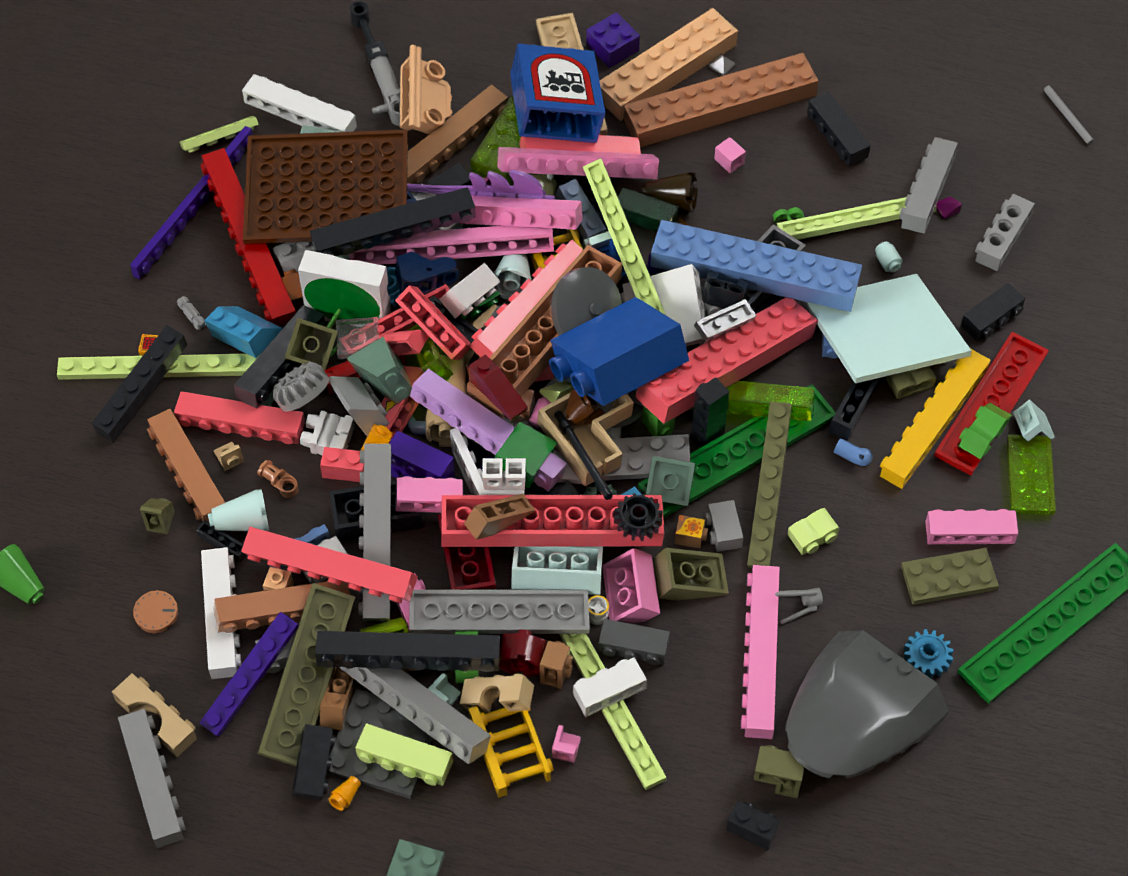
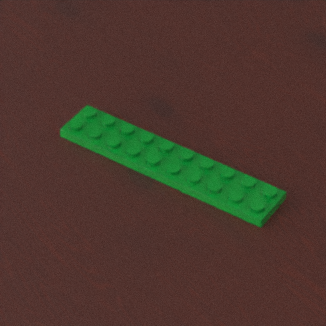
(741, 450)
(1048, 625)

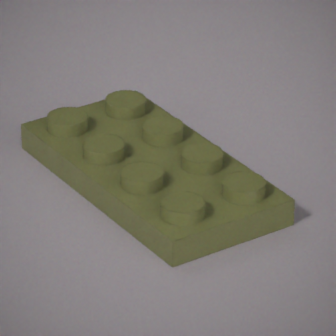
(949, 576)

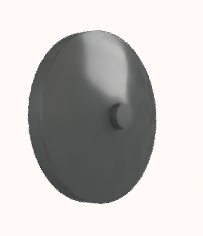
(581, 297)

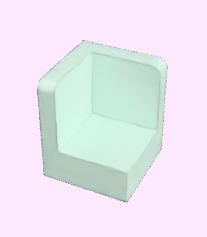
(445, 690)

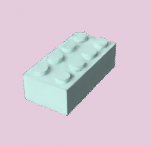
(558, 568)

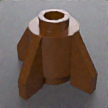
(582, 409)

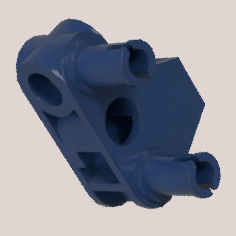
(414, 269)

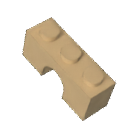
(513, 690)

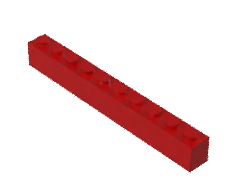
(256, 256)

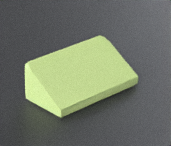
(556, 390)

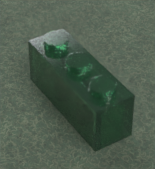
(646, 210)

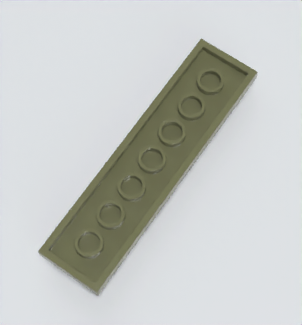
(302, 680)

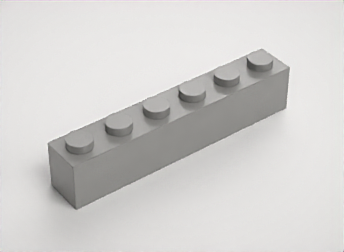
(928, 185)
(151, 779)

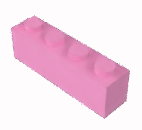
(971, 527)

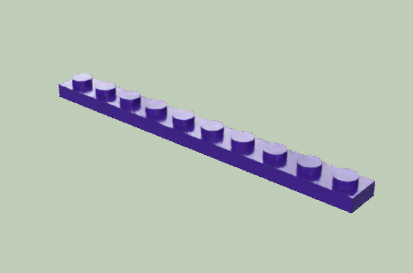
(186, 210)

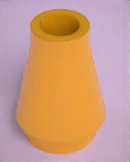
(343, 795)

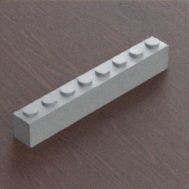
(376, 522)
(425, 710)

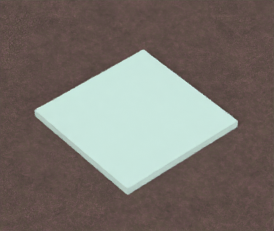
(890, 330)

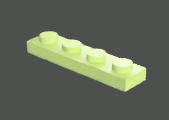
(210, 138)

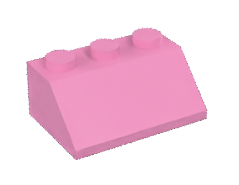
(631, 587)

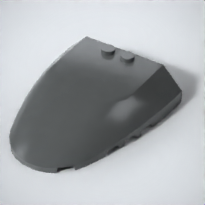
(860, 707)

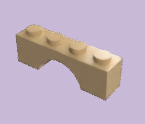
(135, 695)

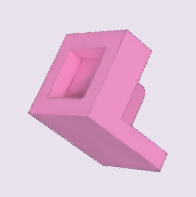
(730, 155)
(565, 746)

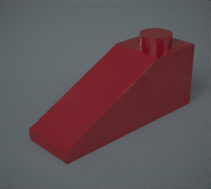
(496, 387)

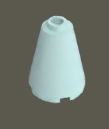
(512, 273)
(241, 513)

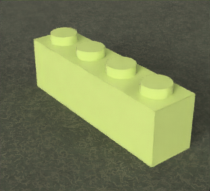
(404, 754)

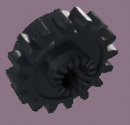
(641, 506)

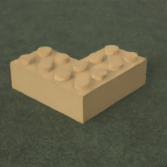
(592, 436)

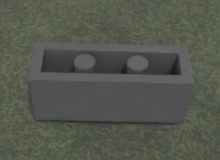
(633, 642)

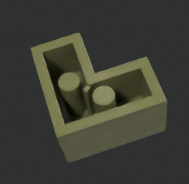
(779, 768)

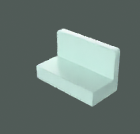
(1032, 421)

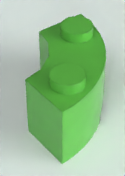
(988, 425)

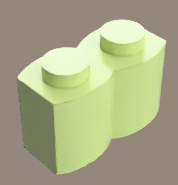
(813, 531)

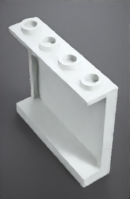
(680, 297)

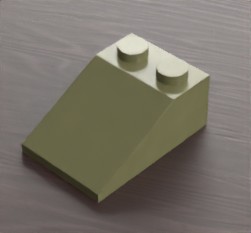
(689, 574)

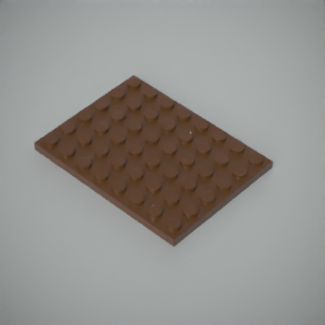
(320, 181)

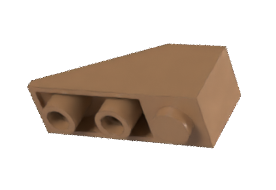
(336, 700)

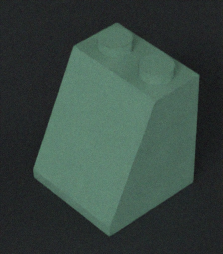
(382, 370)

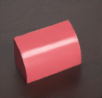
(406, 341)

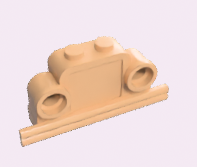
(423, 94)

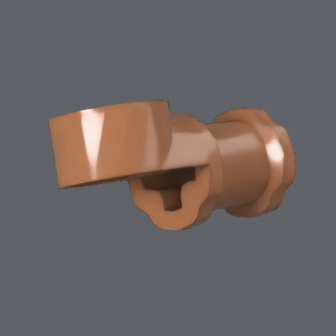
(278, 478)

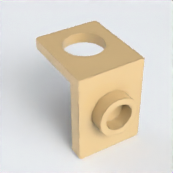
(229, 455)

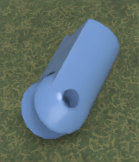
(853, 453)

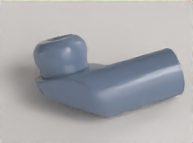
(417, 427)

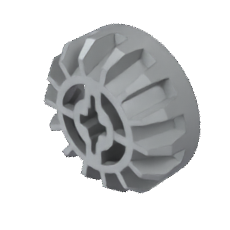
(300, 386)

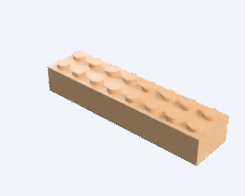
(668, 62)

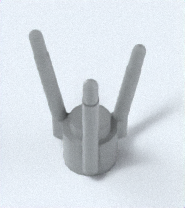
(809, 597)

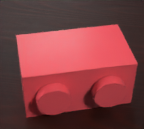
(341, 464)

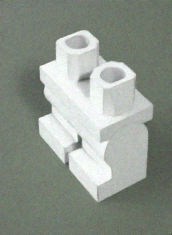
(329, 431)
(503, 482)

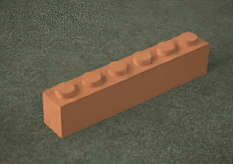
(185, 463)
(263, 607)

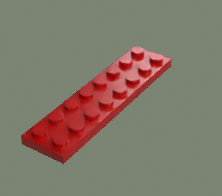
(1001, 386)

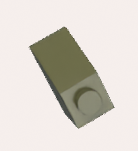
(157, 515)

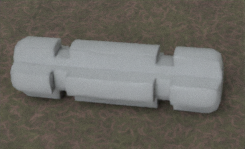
(191, 313)

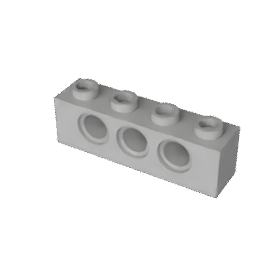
(1004, 232)

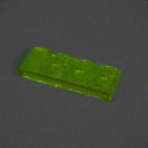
(1031, 475)

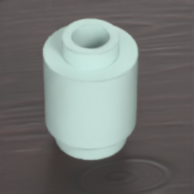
(888, 257)

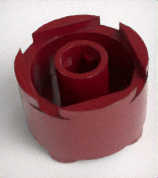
(521, 653)

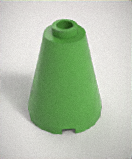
(18, 576)

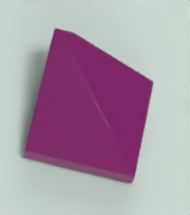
(948, 207)

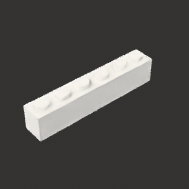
(296, 106)
(218, 583)

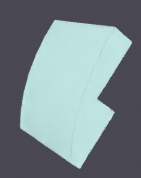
(597, 241)

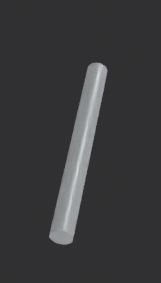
(1069, 115)

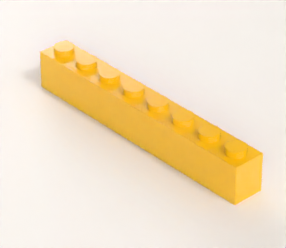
(934, 419)

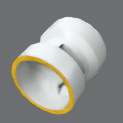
(598, 604)

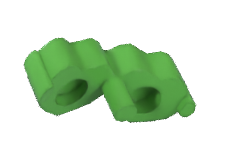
(788, 214)

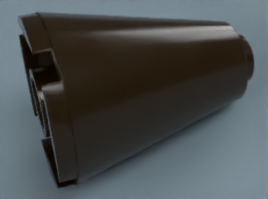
(675, 190)

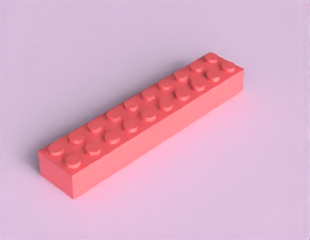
(729, 357)
(555, 522)

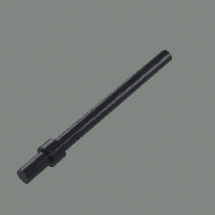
(567, 429)

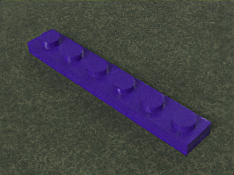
(249, 674)

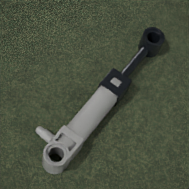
(379, 63)

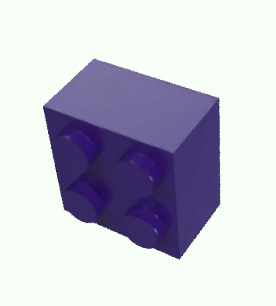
(612, 40)

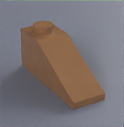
(497, 515)

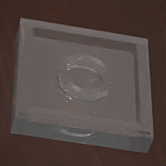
(355, 335)

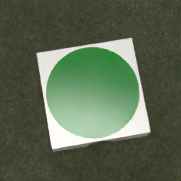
(345, 284)

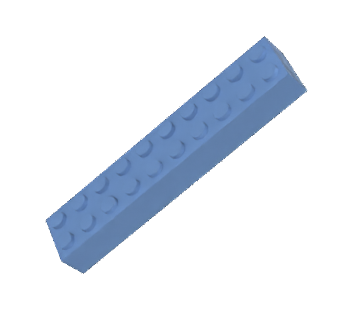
(763, 265)

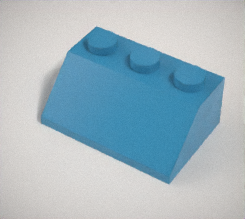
(241, 329)

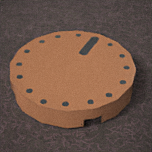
(155, 611)

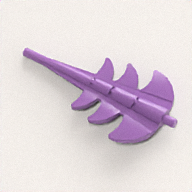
(524, 186)

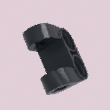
(722, 293)

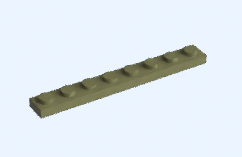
(769, 484)

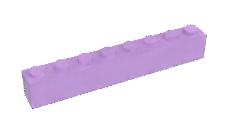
(476, 421)

